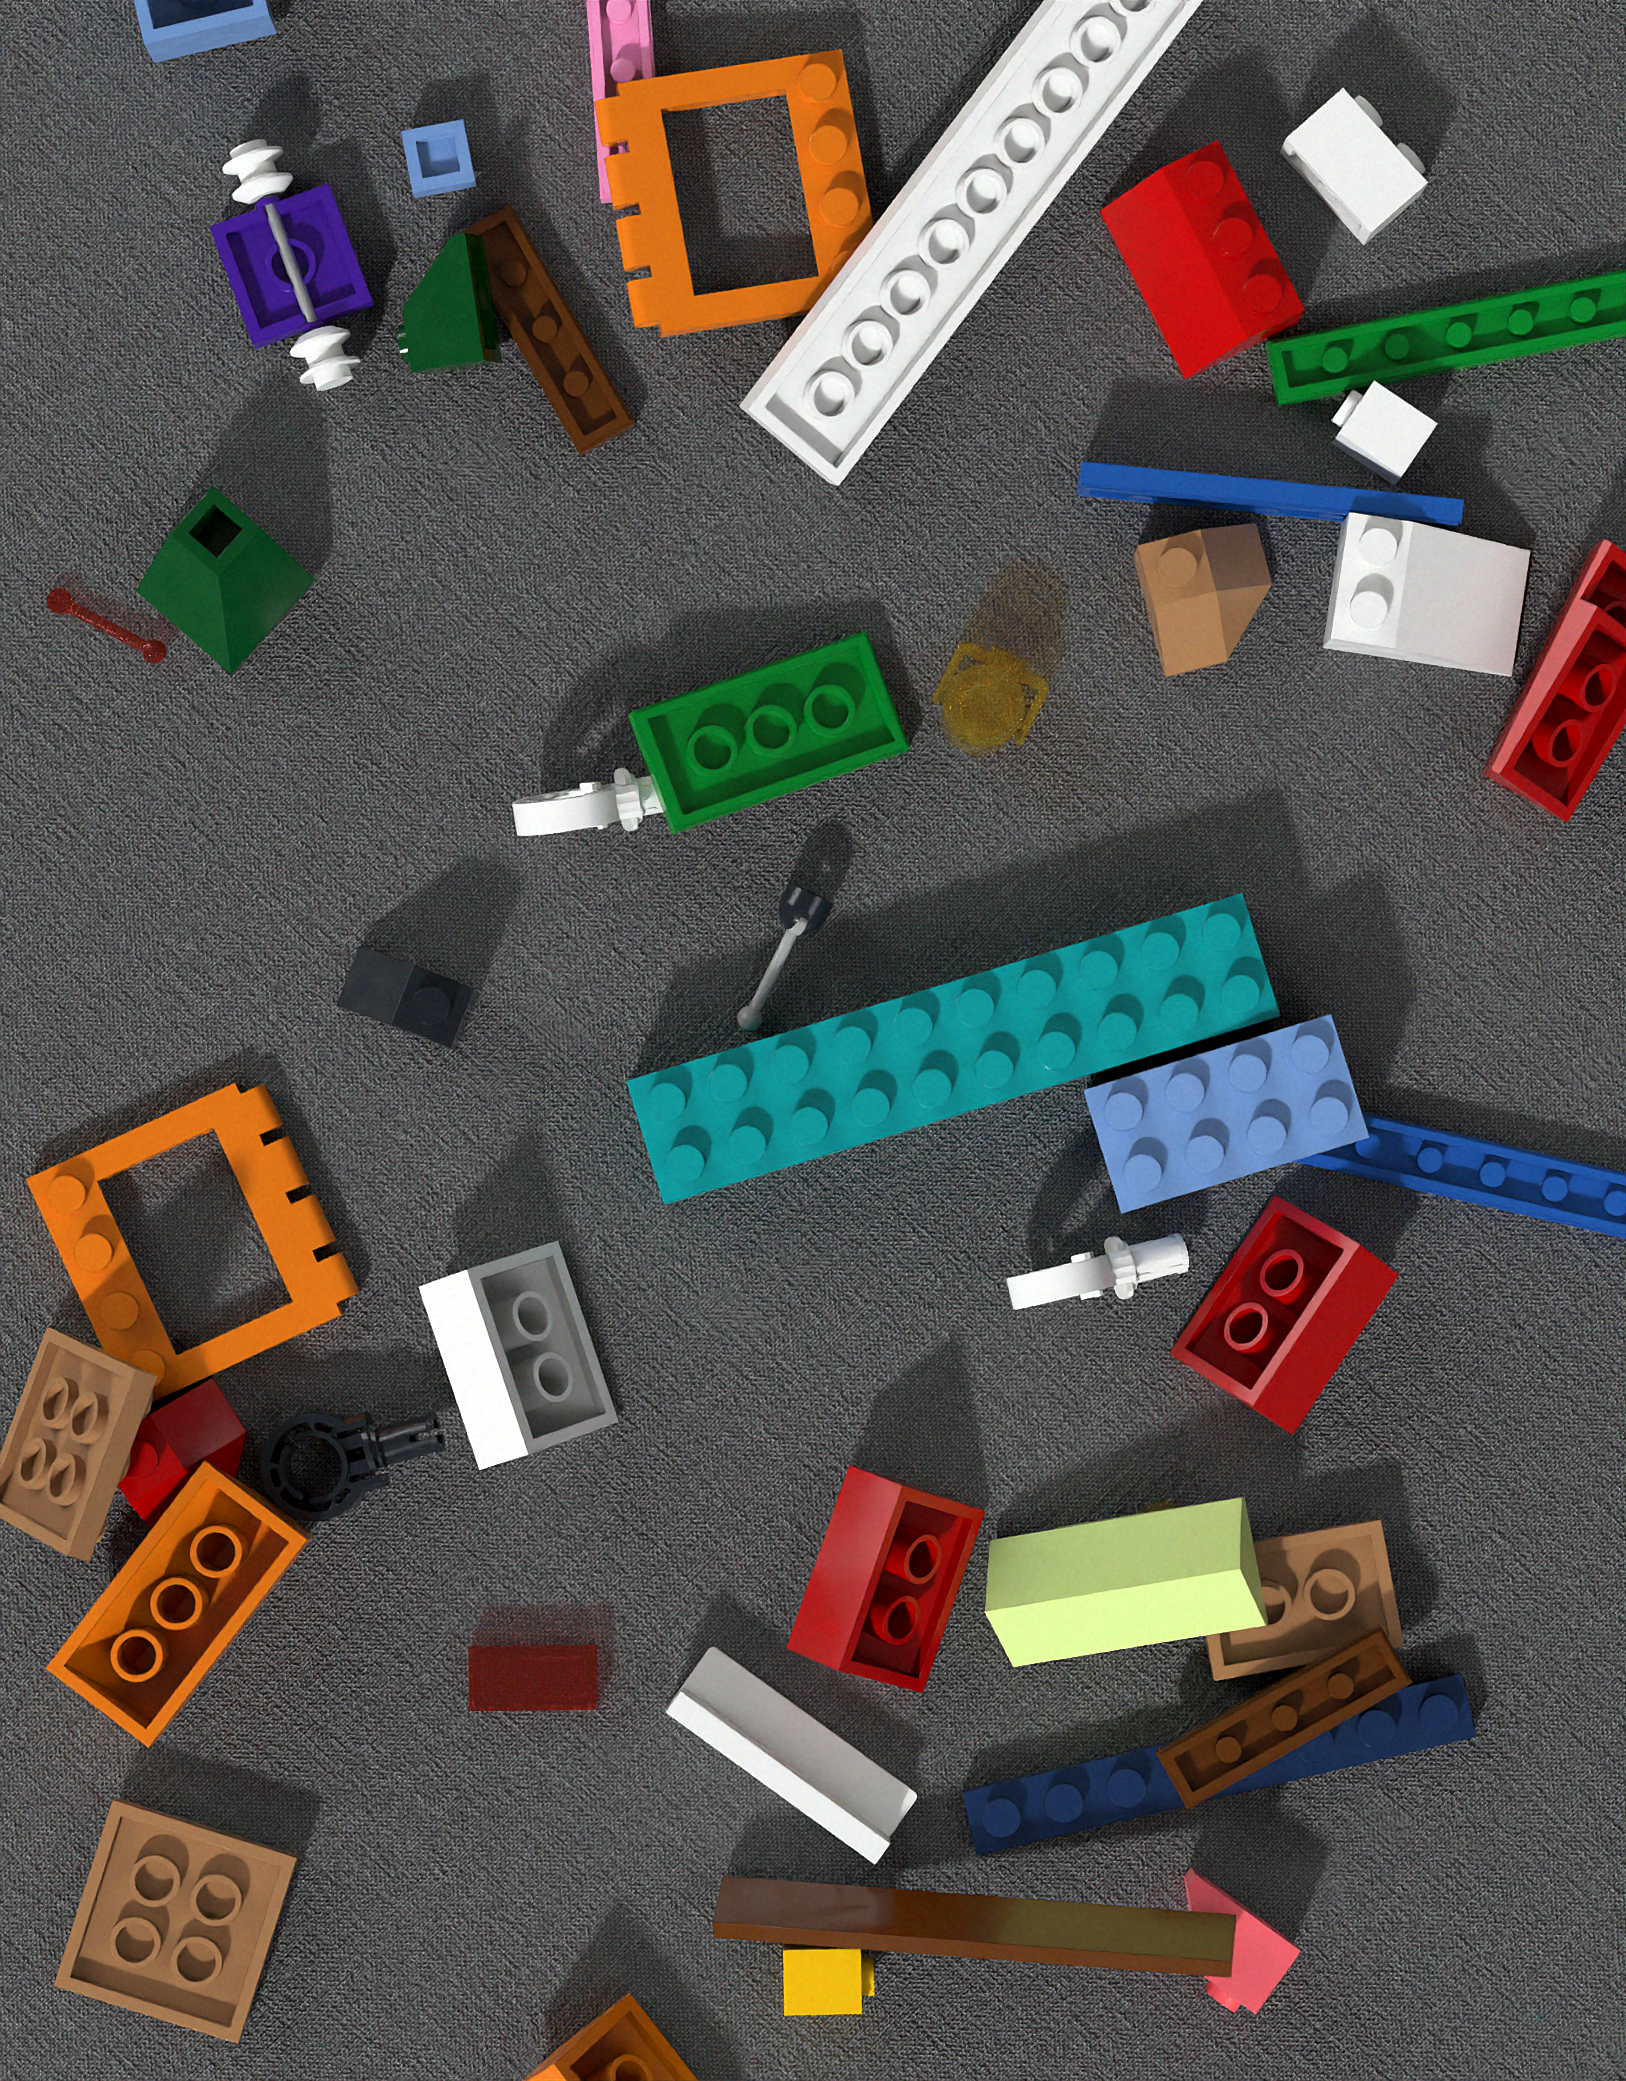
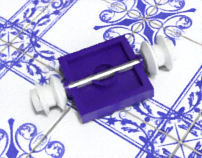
(291, 265)

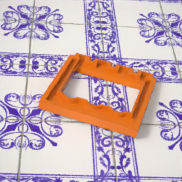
(644, 179)
(107, 1274)

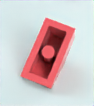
(1260, 1949)

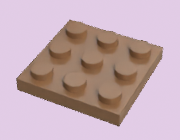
(71, 1442)
(176, 1920)

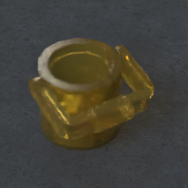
(985, 702)

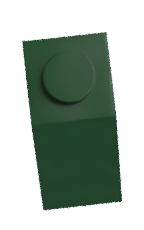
(452, 312)

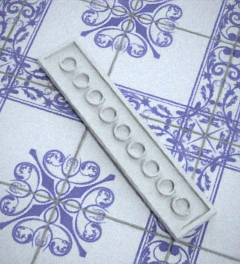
(957, 224)

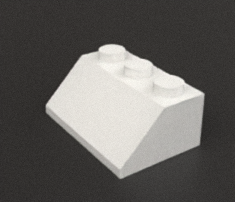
(518, 1354)

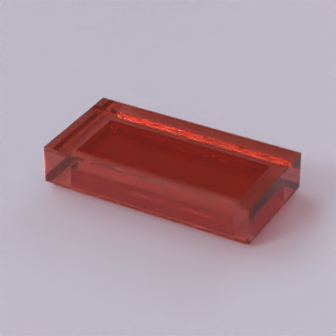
(533, 1677)

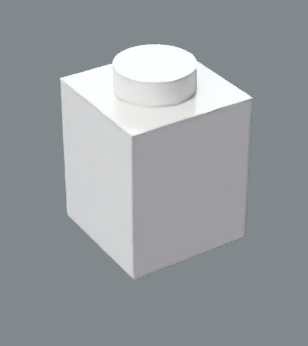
(1381, 431)

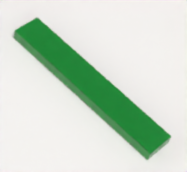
(1448, 338)

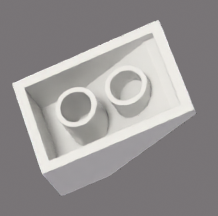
(1425, 595)

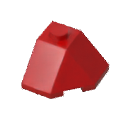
(176, 1443)

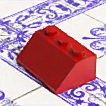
(1202, 260)
(1284, 1313)
(885, 1580)

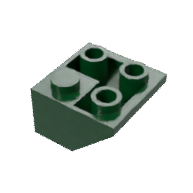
(223, 581)

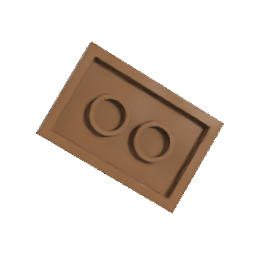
(1316, 1597)

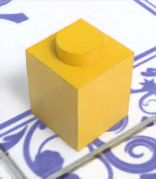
(825, 1980)

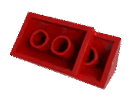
(1573, 694)

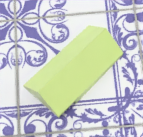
(1124, 1582)

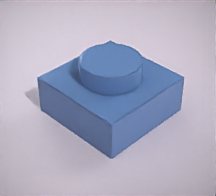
(438, 158)

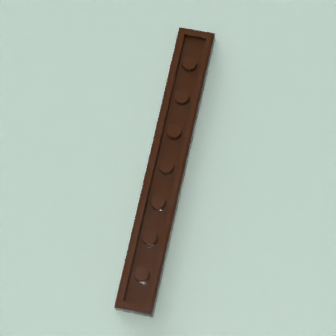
(976, 1926)

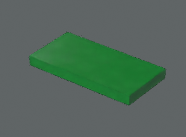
(768, 732)

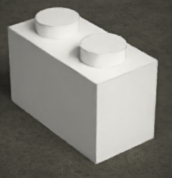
(1355, 164)

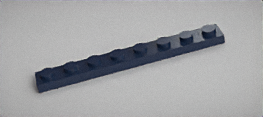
(1137, 1785)

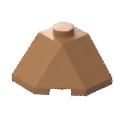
(1201, 593)

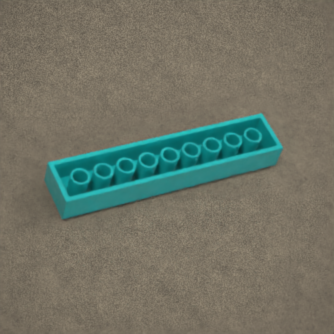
(953, 1049)

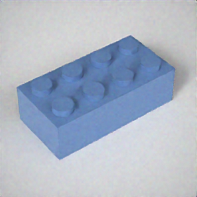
(1226, 1113)

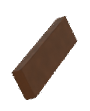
(550, 335)
(1283, 1716)

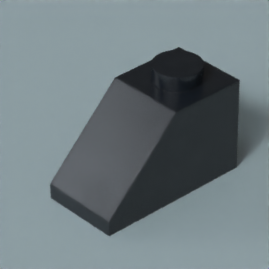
(408, 998)

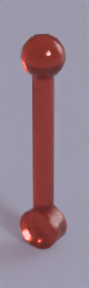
(62, 602)

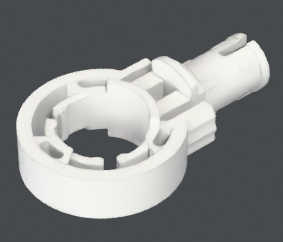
(588, 806)
(1087, 1275)

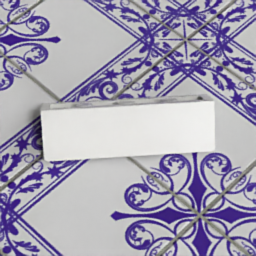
(792, 1753)

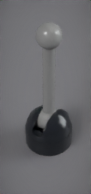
(801, 914)

